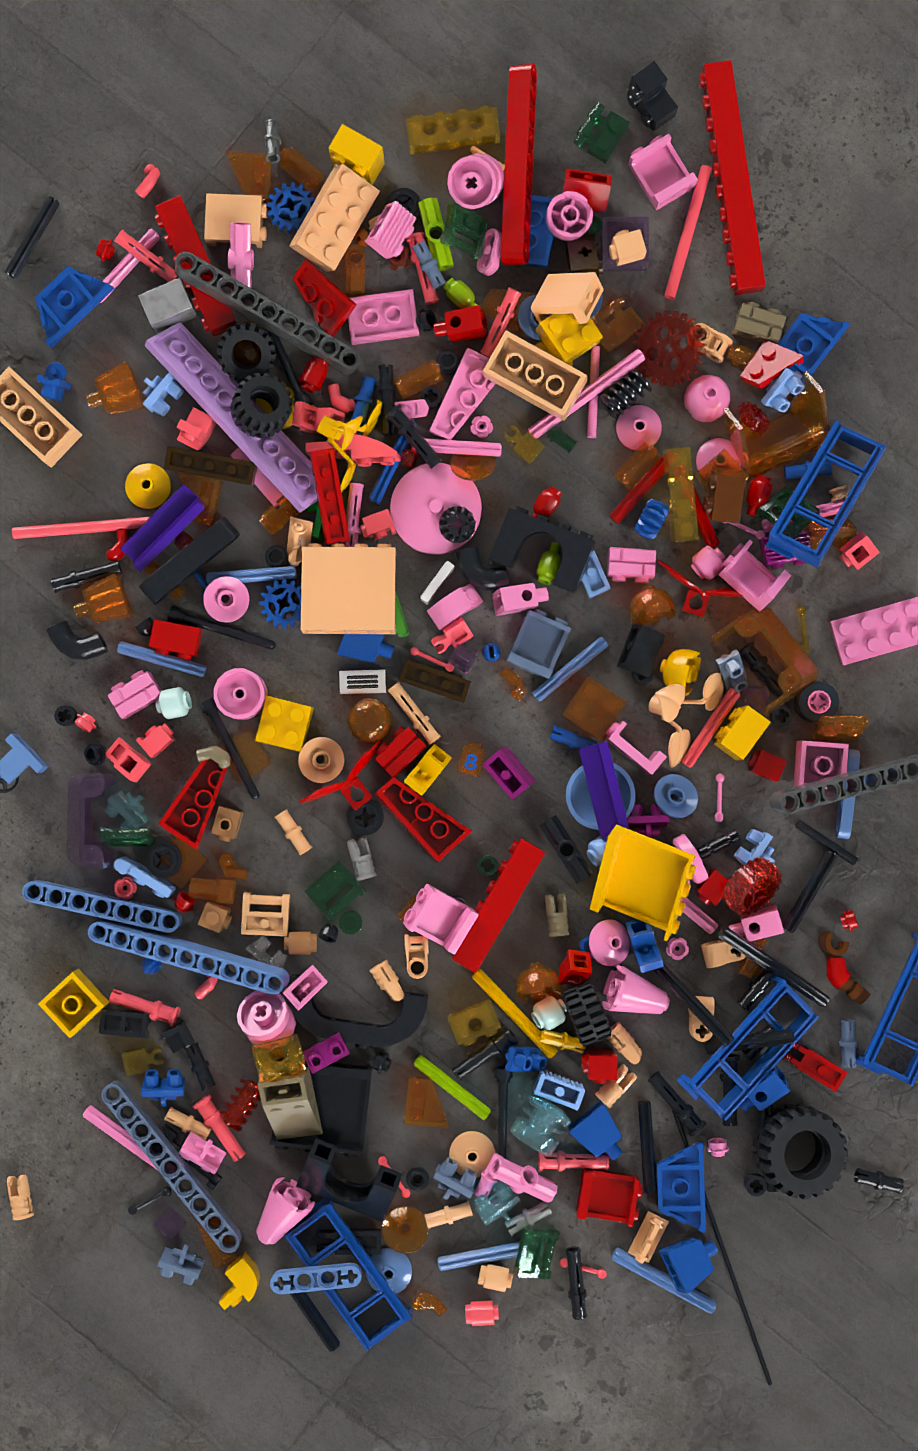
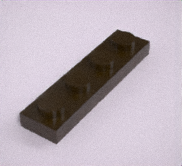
(210, 466)

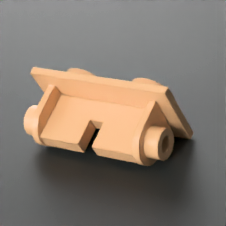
(299, 536)
(648, 1237)

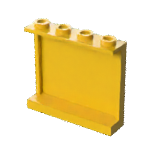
(644, 879)

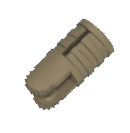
(557, 920)

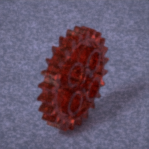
(686, 357)

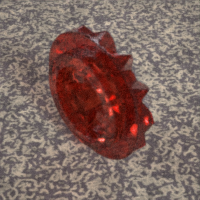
(753, 417)

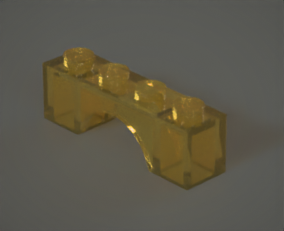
(682, 497)

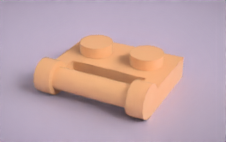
(265, 922)

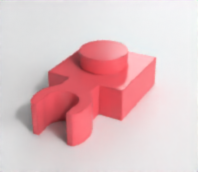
(454, 633)

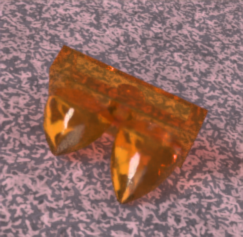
(817, 532)

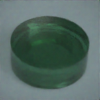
(350, 922)

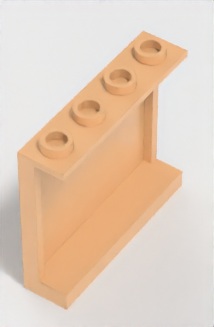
(348, 589)

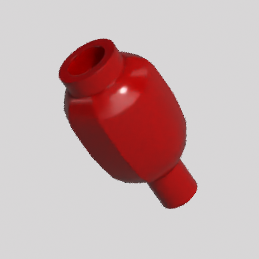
(758, 493)
(547, 502)

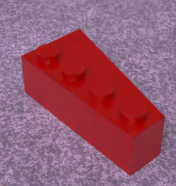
(194, 804)
(423, 820)

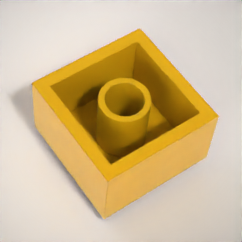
(357, 153)
(566, 337)
(284, 724)
(741, 732)
(73, 1003)

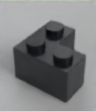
(650, 97)

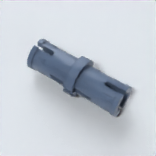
(429, 265)
(848, 1043)

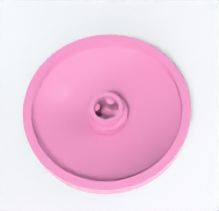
(423, 498)

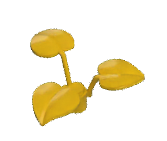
(335, 430)

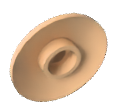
(332, 763)
(469, 1143)

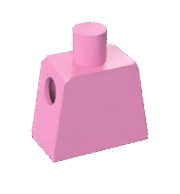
(510, 600)
(768, 921)

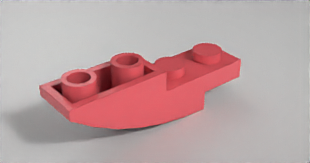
(362, 450)

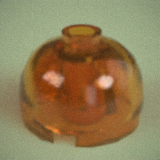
(651, 605)
(370, 720)
(538, 983)

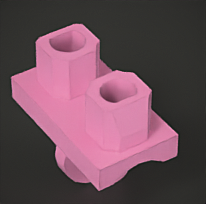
(202, 1153)

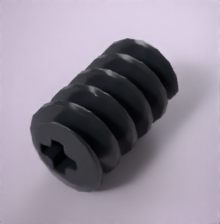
(624, 392)

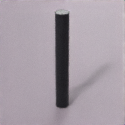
(826, 842)

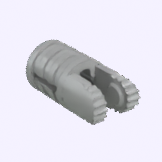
(361, 858)

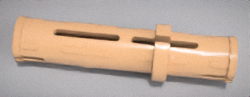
(430, 735)

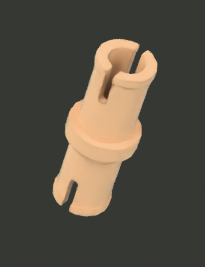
(293, 832)
(187, 1123)
(448, 1215)

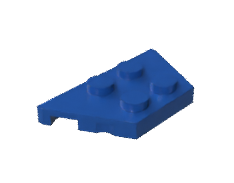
(68, 302)
(813, 340)
(682, 1186)

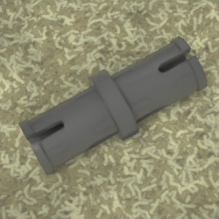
(272, 141)

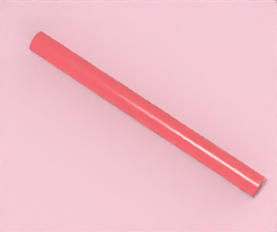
(687, 233)
(78, 528)

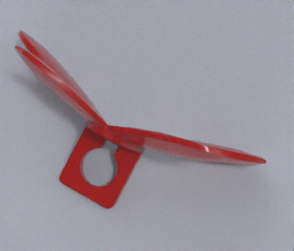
(693, 590)
(352, 780)

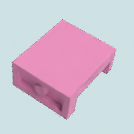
(661, 172)
(751, 577)
(648, 765)
(440, 918)

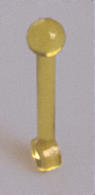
(802, 611)

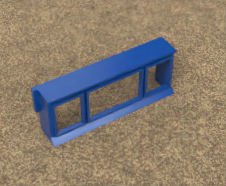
(789, 547)
(885, 1022)
(763, 1065)
(326, 1207)

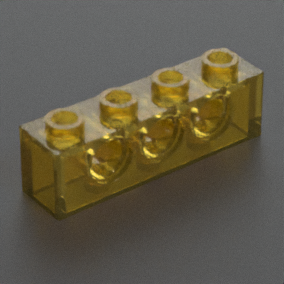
(444, 139)

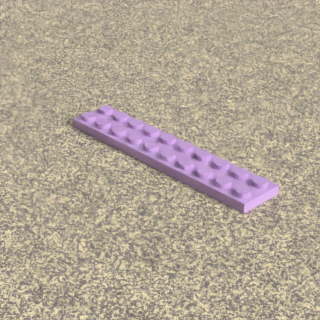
(214, 391)

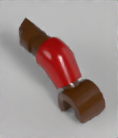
(837, 970)

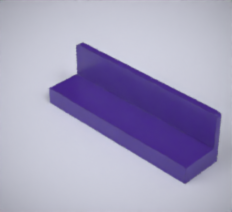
(163, 527)
(603, 788)

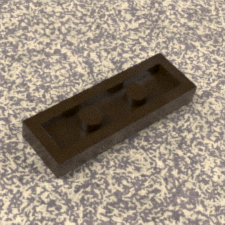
(435, 681)

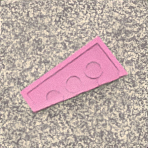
(463, 395)

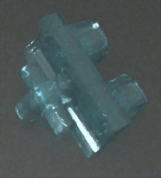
(129, 808)
(498, 1204)

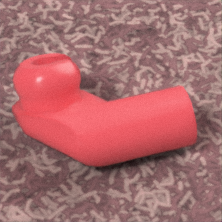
(339, 402)

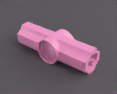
(240, 254)
(523, 1179)

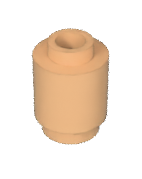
(495, 1277)

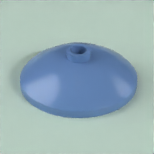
(579, 798)

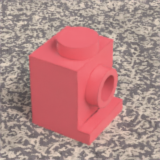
(377, 525)
(864, 554)
(157, 739)

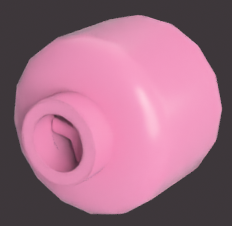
(708, 562)

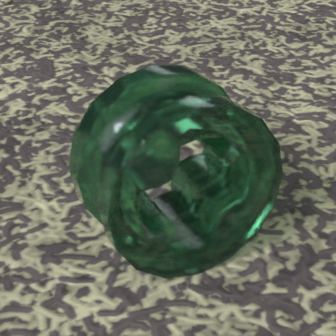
(482, 870)

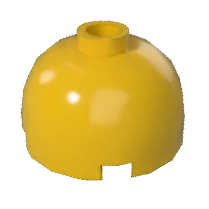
(681, 668)

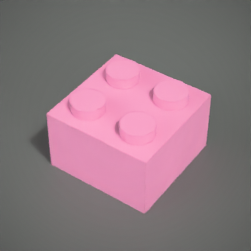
(819, 761)

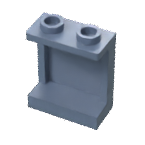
(539, 643)

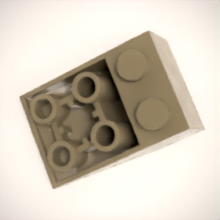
(291, 1105)

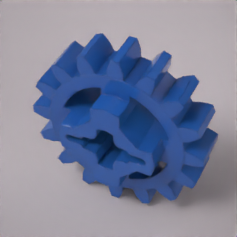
(282, 211)
(279, 613)

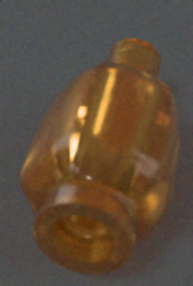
(740, 356)
(749, 967)

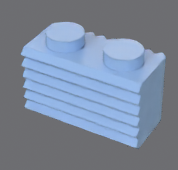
(559, 1089)

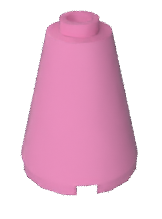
(633, 993)
(283, 1210)

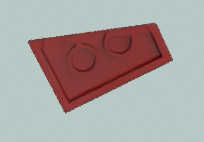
(326, 300)

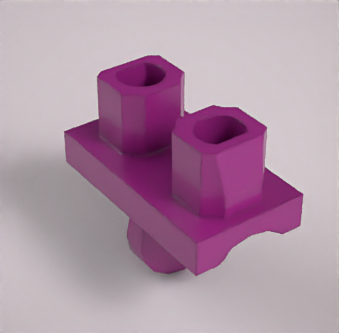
(657, 819)
(325, 1052)

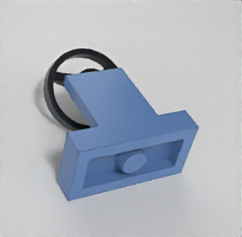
(17, 761)

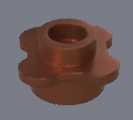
(404, 262)

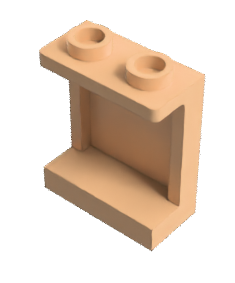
(228, 209)
(568, 294)

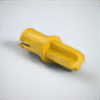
(562, 1041)

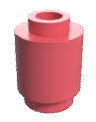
(481, 1313)

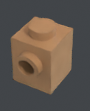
(227, 823)
(215, 917)

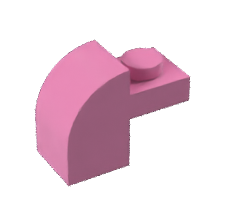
(454, 605)

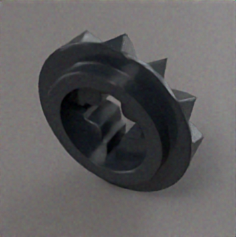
(405, 195)
(449, 517)
(373, 824)
(152, 859)

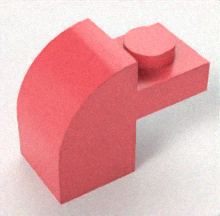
(309, 417)
(196, 429)
(128, 760)

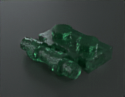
(607, 138)

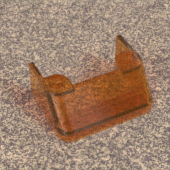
(787, 436)
(799, 669)

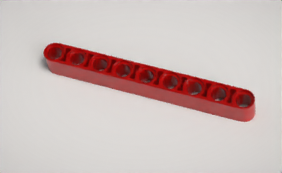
(519, 164)

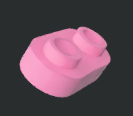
(489, 262)

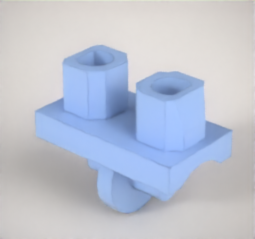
(779, 389)
(158, 390)
(760, 843)

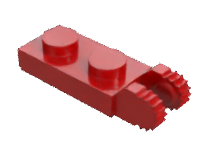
(817, 1067)

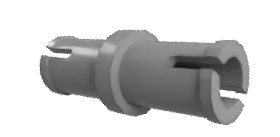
(528, 1217)

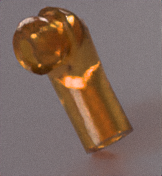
(515, 680)
(230, 869)
(428, 1301)

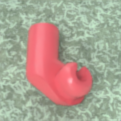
(149, 181)
(206, 987)

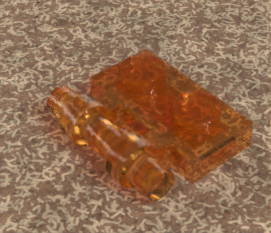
(620, 328)
(840, 728)

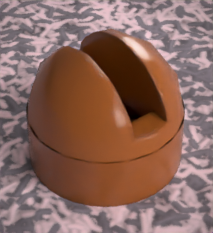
(361, 235)

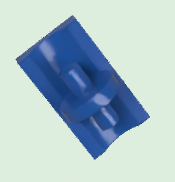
(53, 384)
(524, 1059)
(163, 1088)

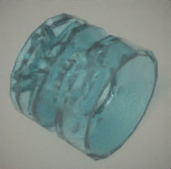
(540, 1125)

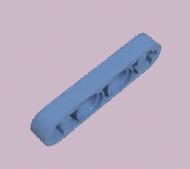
(846, 806)
(315, 1273)

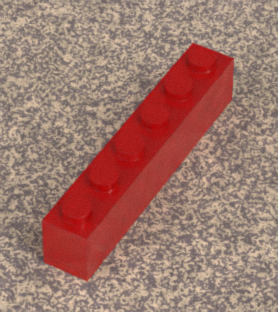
(184, 238)
(499, 903)

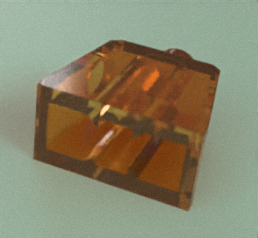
(117, 391)
(105, 601)

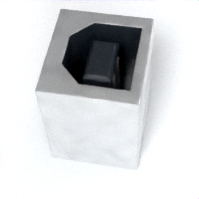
(167, 305)

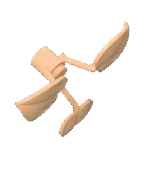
(667, 704)

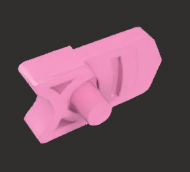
(414, 408)

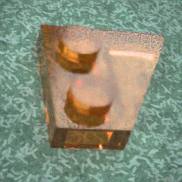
(252, 173)
(208, 491)
(423, 1104)

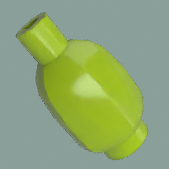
(459, 293)
(549, 564)

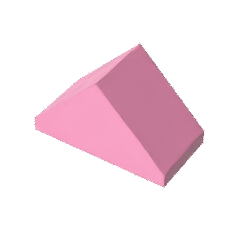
(305, 987)

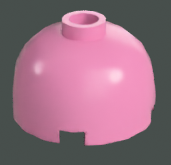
(569, 216)
(707, 398)

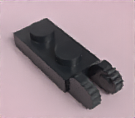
(368, 1238)

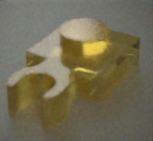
(526, 446)
(137, 1060)

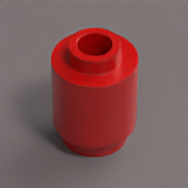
(314, 375)

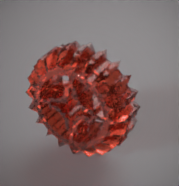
(752, 886)

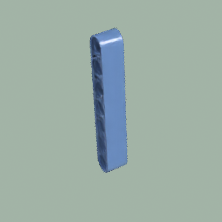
(91, 905)

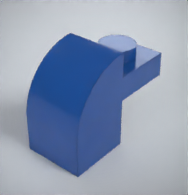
(643, 945)

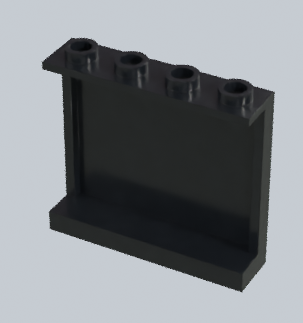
(342, 1106)

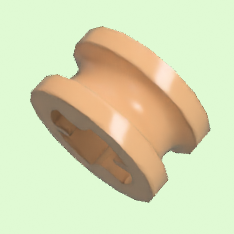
(839, 492)

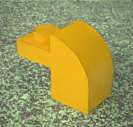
(427, 769)
(245, 1277)

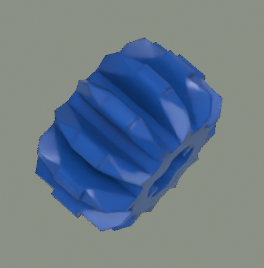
(651, 519)

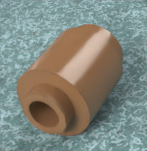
(300, 943)

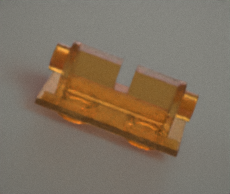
(300, 169)
(418, 379)
(637, 465)
(275, 519)

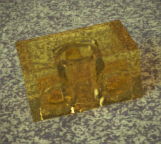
(460, 1022)
(285, 1048)

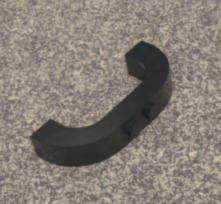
(363, 1033)

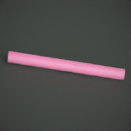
(593, 403)

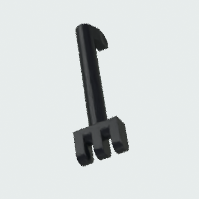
(213, 1179)

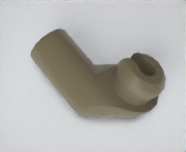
(215, 753)

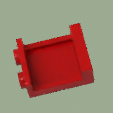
(608, 1196)

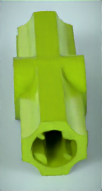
(432, 221)

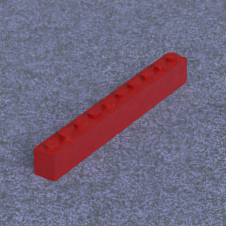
(732, 178)

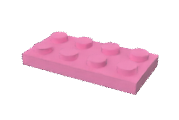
(876, 631)

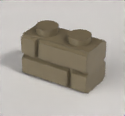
(758, 323)

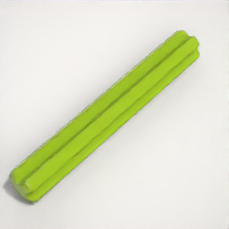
(452, 1087)

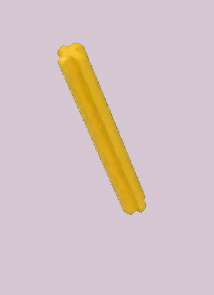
(513, 1012)

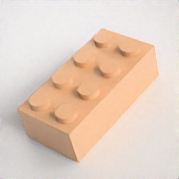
(334, 218)
(535, 375)
(34, 419)

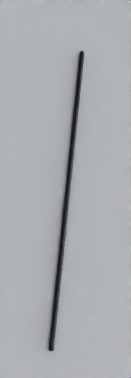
(730, 1270)

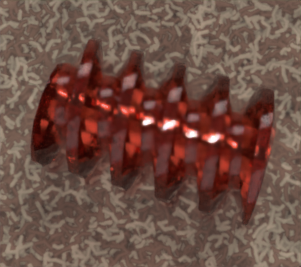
(241, 1105)

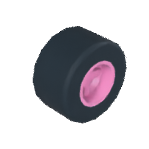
(825, 701)

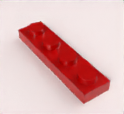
(329, 496)

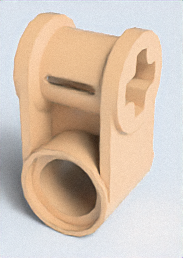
(713, 340)
(416, 953)
(719, 953)
(694, 1022)

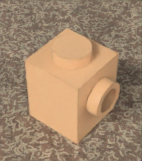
(627, 247)

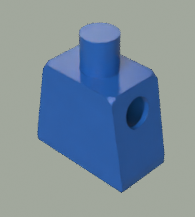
(365, 647)
(768, 1091)
(597, 1131)
(688, 1262)

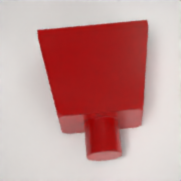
(470, 322)

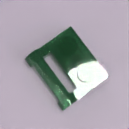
(467, 224)
(779, 502)
(126, 837)
(329, 885)
(531, 1252)

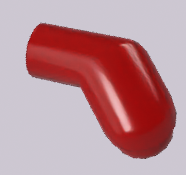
(115, 552)

